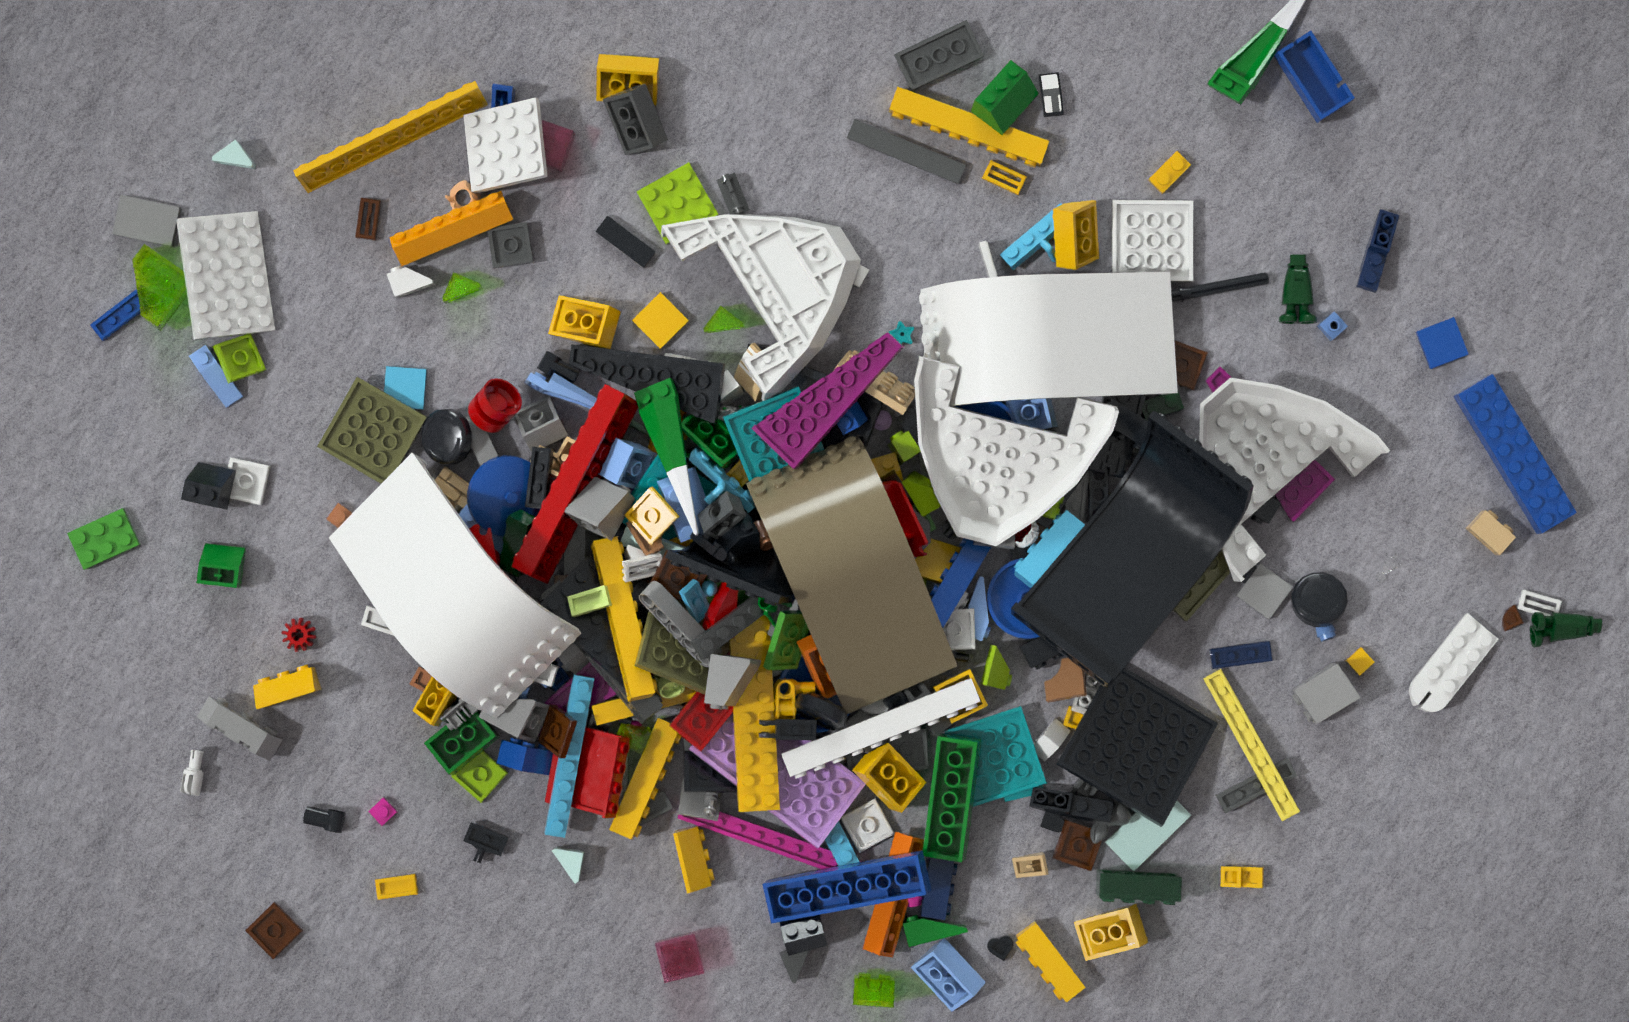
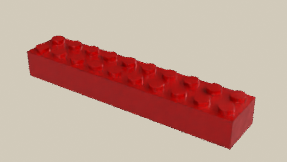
(552, 526)

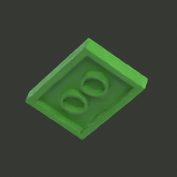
(103, 538)
(783, 648)

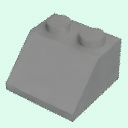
(540, 423)

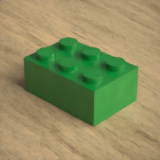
(460, 746)

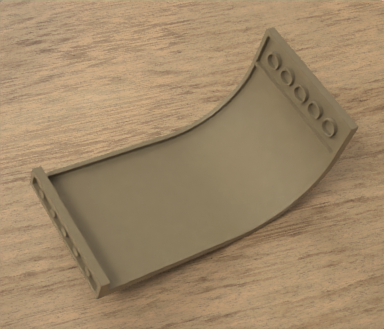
(852, 574)

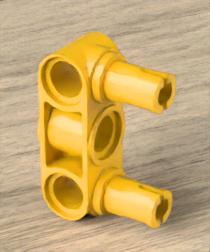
(785, 703)

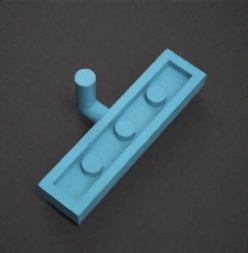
(1030, 242)
(721, 479)

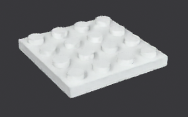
(505, 145)
(1153, 237)

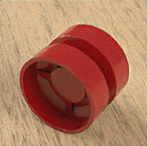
(494, 405)

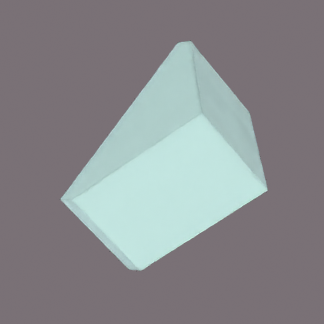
(234, 155)
(571, 861)

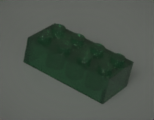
(1138, 886)

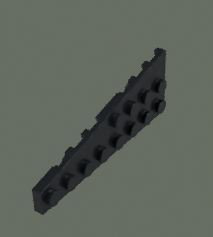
(696, 381)

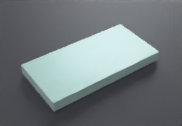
(1142, 837)

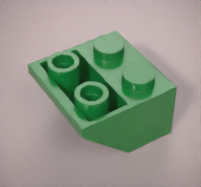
(221, 566)

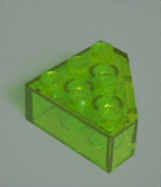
(159, 287)

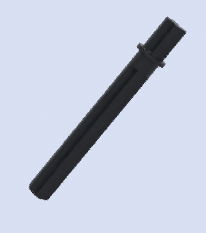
(1219, 287)

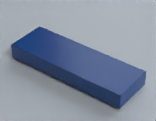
(117, 316)

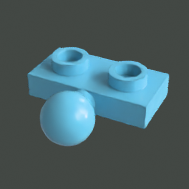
(695, 597)

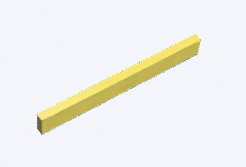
(1251, 745)

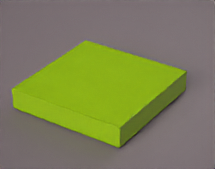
(239, 358)
(480, 776)

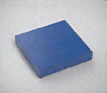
(1442, 343)

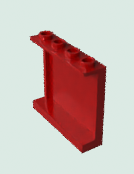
(598, 773)

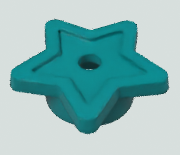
(906, 330)

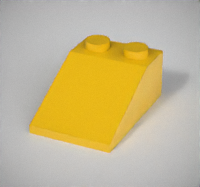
(584, 322)
(1111, 932)

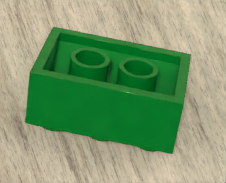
(1005, 98)
(712, 439)

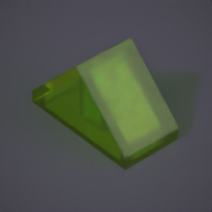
(459, 287)
(722, 321)
(638, 736)

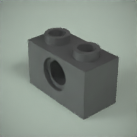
(721, 515)

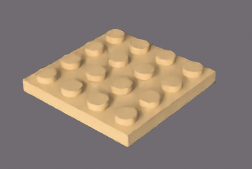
(887, 388)

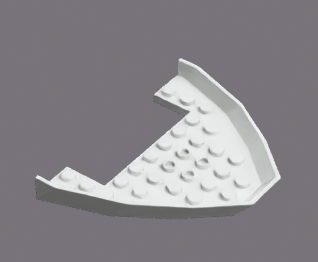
(794, 275)
(1271, 439)
(996, 471)

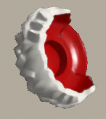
(1027, 535)

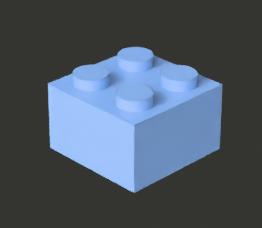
(627, 463)

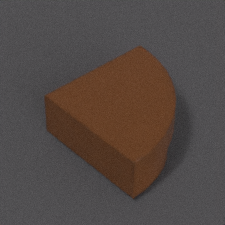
(1511, 618)

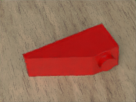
(721, 605)

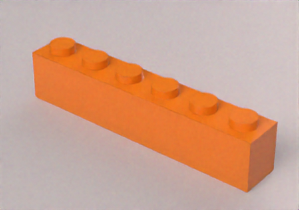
(889, 916)

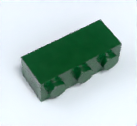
(517, 526)

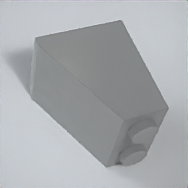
(601, 507)
(728, 679)
(1324, 693)
(521, 719)

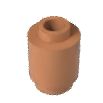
(765, 542)

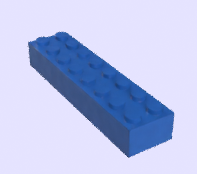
(1515, 454)
(847, 887)

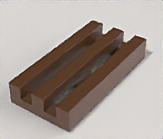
(368, 220)

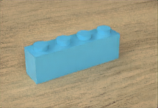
(1048, 548)

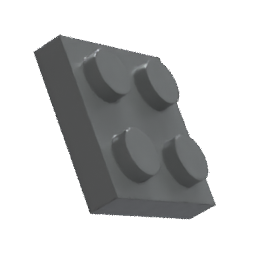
(510, 245)

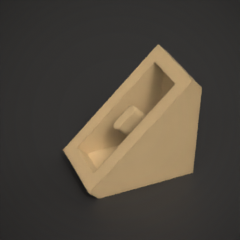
(1030, 865)

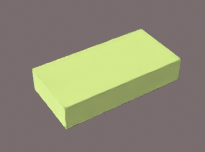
(589, 601)

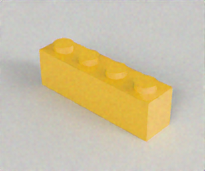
(1050, 961)

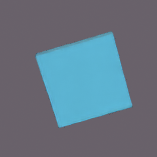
(406, 385)

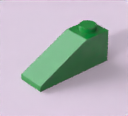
(925, 930)

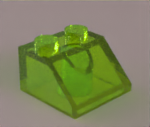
(873, 990)

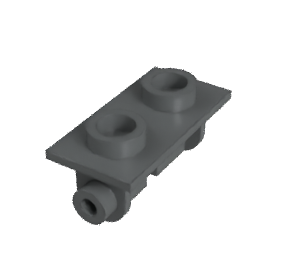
(732, 194)

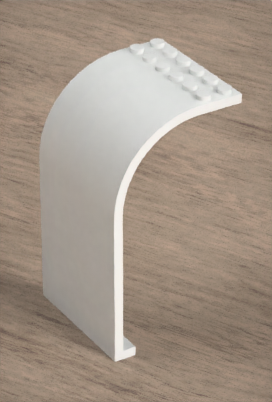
(1053, 335)
(447, 593)

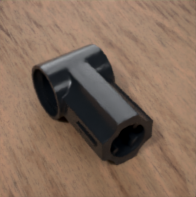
(553, 364)
(328, 819)

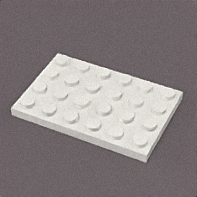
(225, 275)

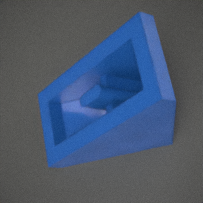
(502, 95)

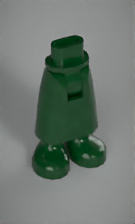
(1297, 291)
(1562, 627)

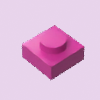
(383, 811)

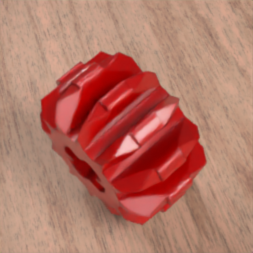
(295, 627)

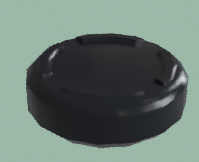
(446, 436)
(1319, 599)
(822, 709)

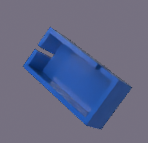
(1313, 76)

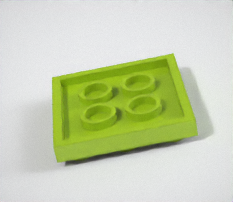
(676, 198)

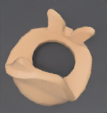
(459, 186)

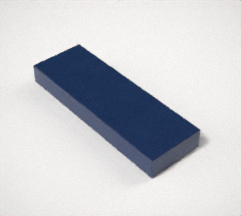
(1240, 654)

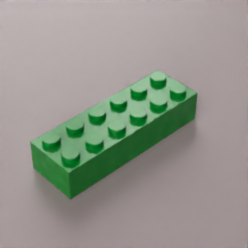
(951, 797)

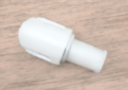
(193, 774)

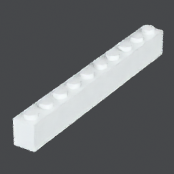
(880, 727)

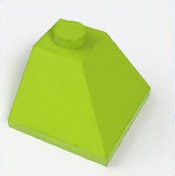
(921, 492)
(996, 670)

